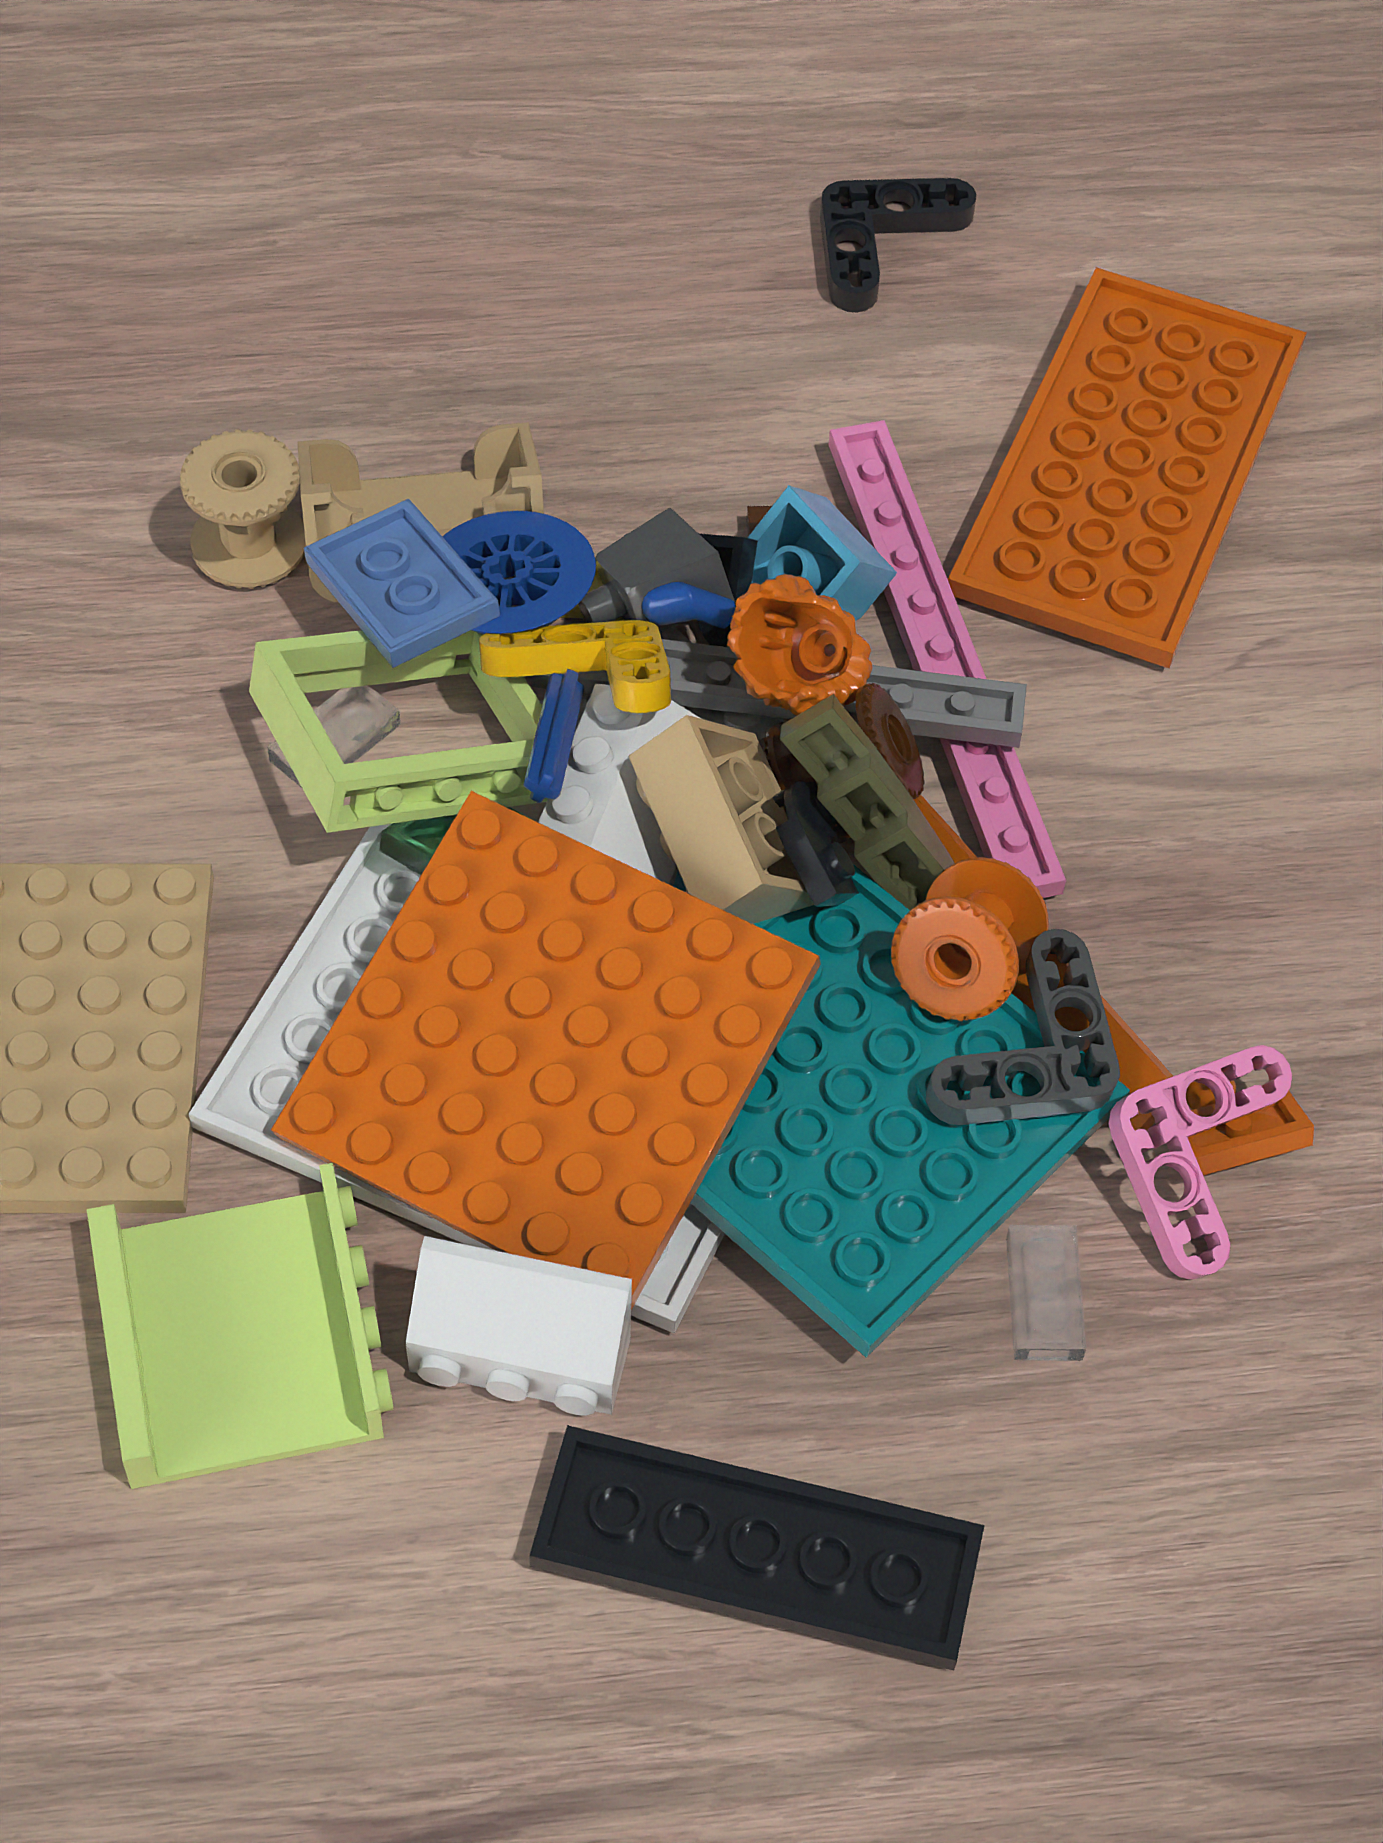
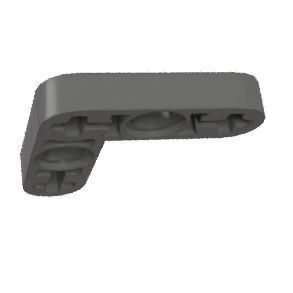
(1051, 1065)

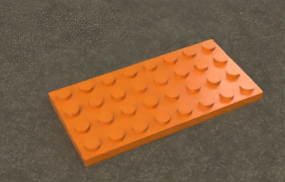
(1128, 467)

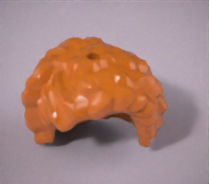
(796, 645)

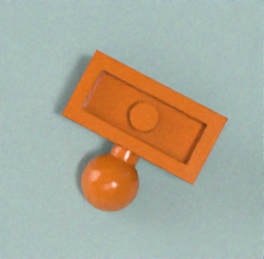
(1250, 1138)

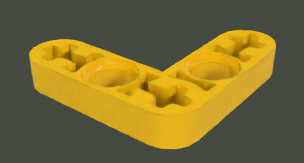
(626, 649)

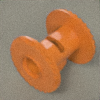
(968, 938)

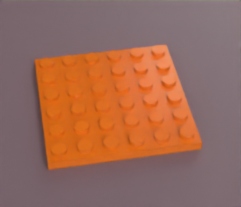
(547, 1047)

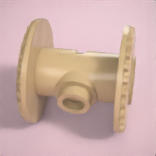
(243, 499)

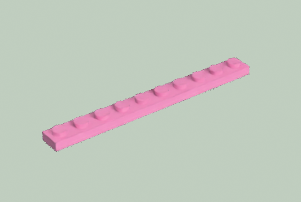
(939, 642)

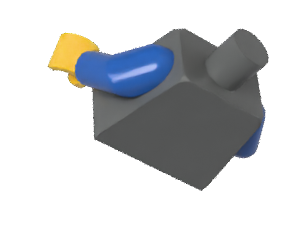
(661, 577)

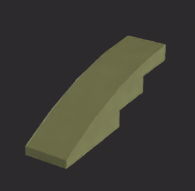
(867, 801)

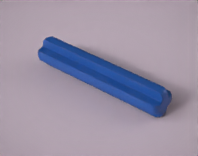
(554, 736)

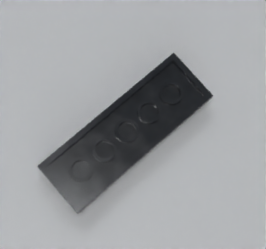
(758, 1547)

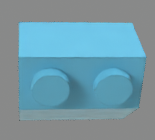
(815, 541)

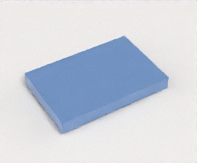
(401, 582)

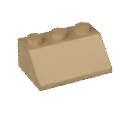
(720, 818)

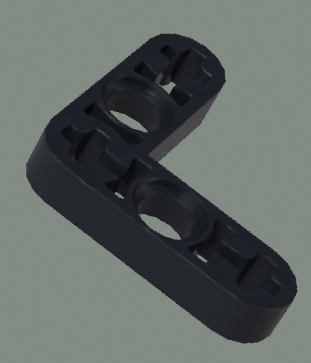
(862, 224)

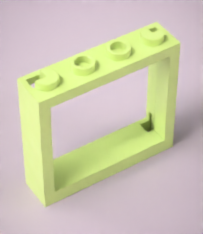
(396, 786)

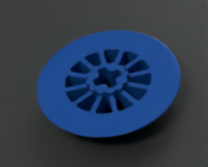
(542, 553)

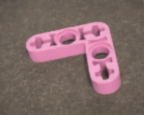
(1173, 1126)

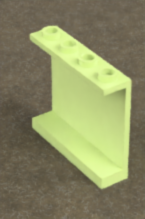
(238, 1335)

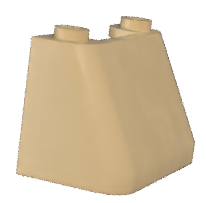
(334, 496)

